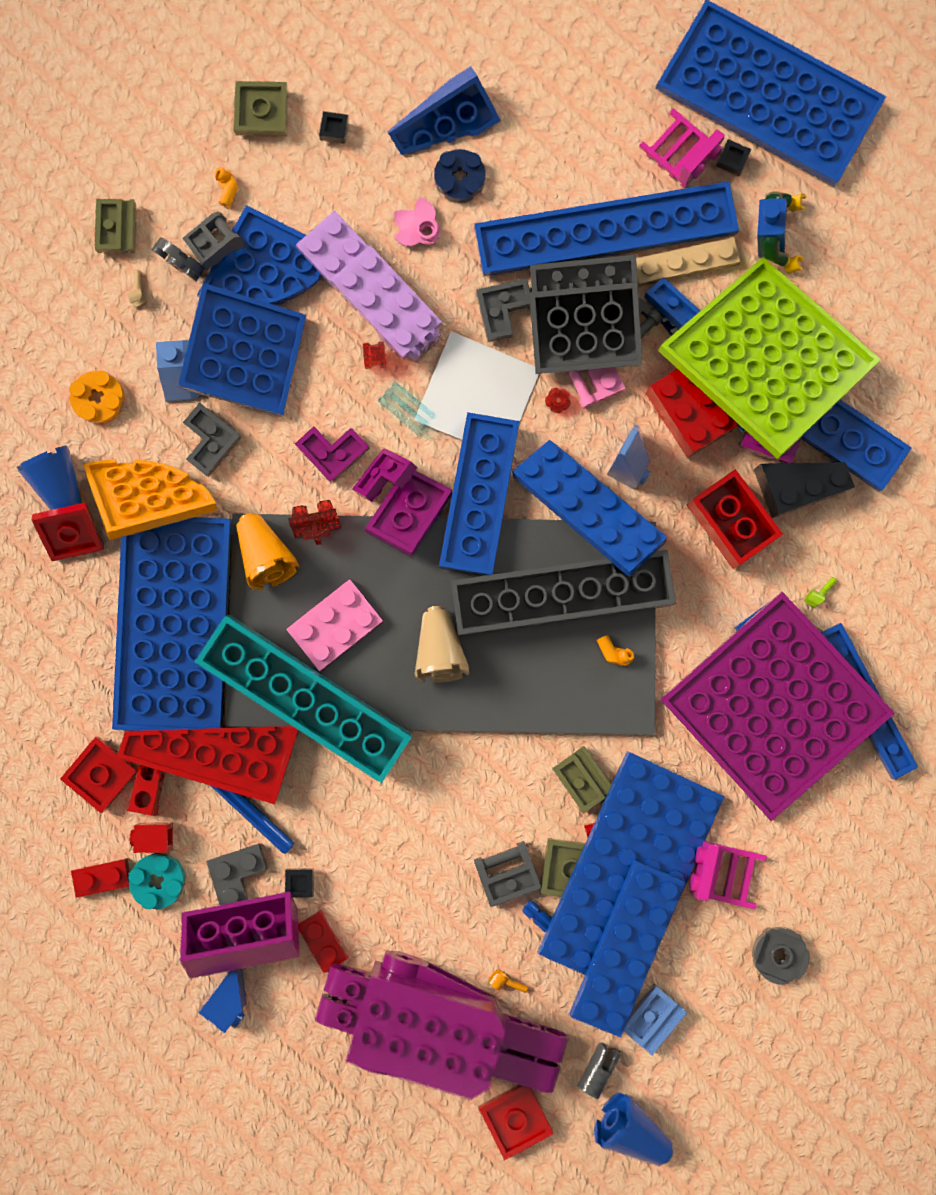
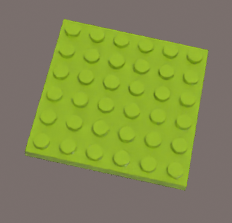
(769, 357)

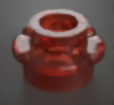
(558, 407)

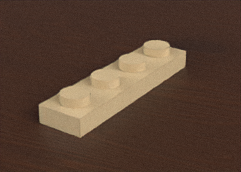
(687, 261)

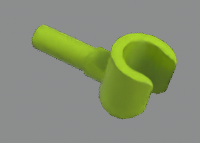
(816, 598)

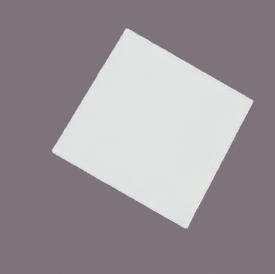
(477, 382)

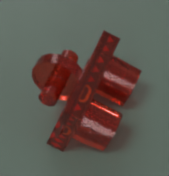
(314, 524)

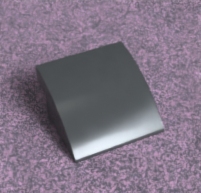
(585, 314)

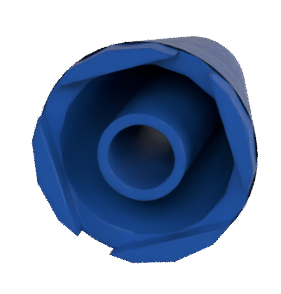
(52, 478)
(631, 1132)

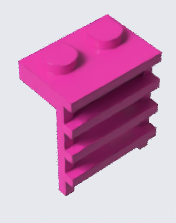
(696, 158)
(707, 869)

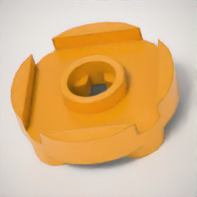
(83, 389)

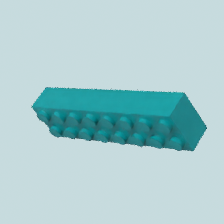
(304, 698)

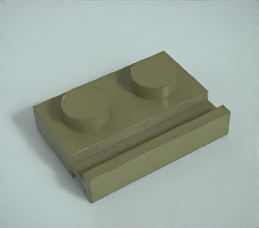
(115, 226)
(582, 779)

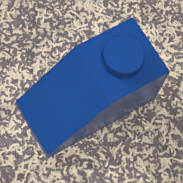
(226, 1002)

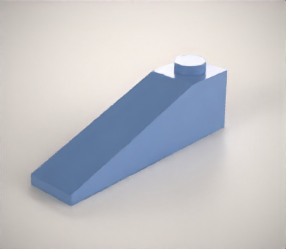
(169, 365)
(632, 461)

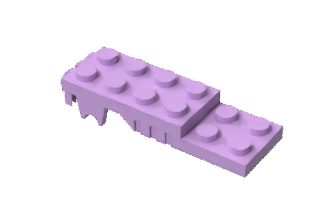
(371, 287)

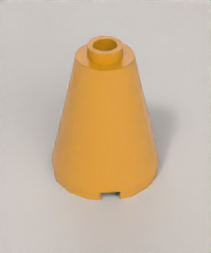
(263, 553)

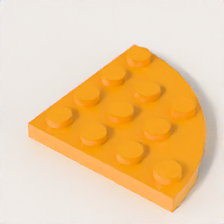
(144, 495)

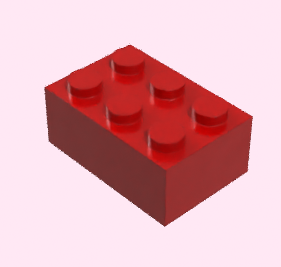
(689, 413)
(734, 519)

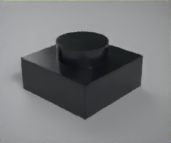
(334, 127)
(733, 157)
(300, 882)

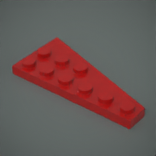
(232, 759)

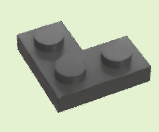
(497, 302)
(216, 440)
(229, 870)

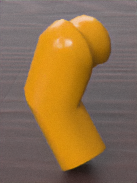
(228, 185)
(614, 654)

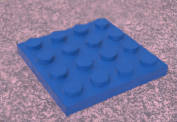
(241, 350)

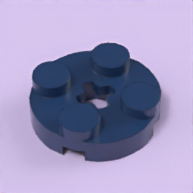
(455, 161)

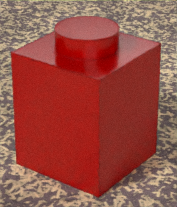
(152, 837)

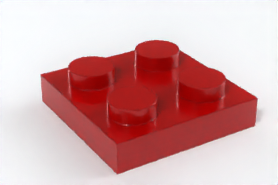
(68, 531)
(99, 774)
(515, 1120)

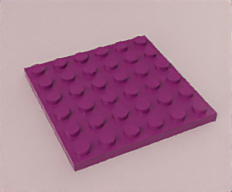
(777, 706)

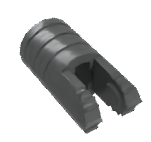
(599, 1070)

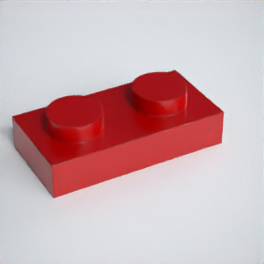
(100, 877)
(322, 941)

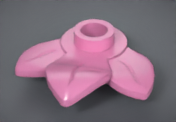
(415, 222)

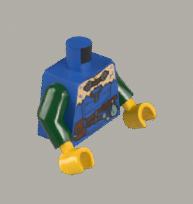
(772, 228)

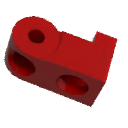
(146, 791)

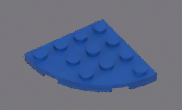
(267, 264)

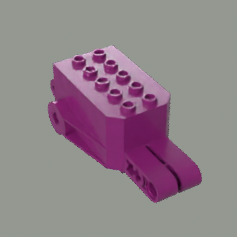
(436, 1029)

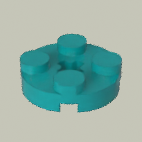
(151, 896)

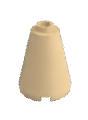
(439, 648)

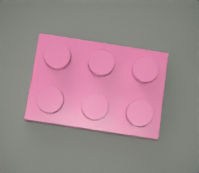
(334, 625)

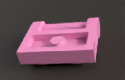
(605, 382)

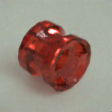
(374, 355)

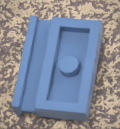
(654, 1019)

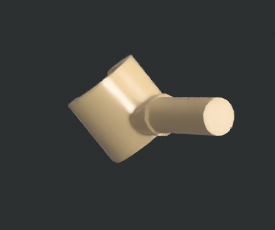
(137, 297)

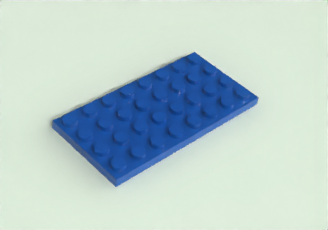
(770, 92)
(167, 612)
(644, 818)

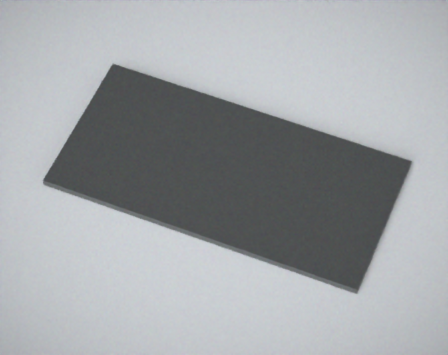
(517, 678)

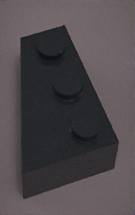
(798, 485)

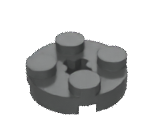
(178, 258)
(786, 970)

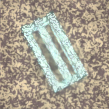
(389, 393)

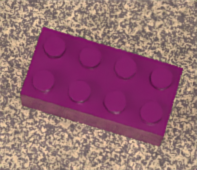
(239, 935)

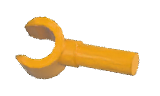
(499, 978)

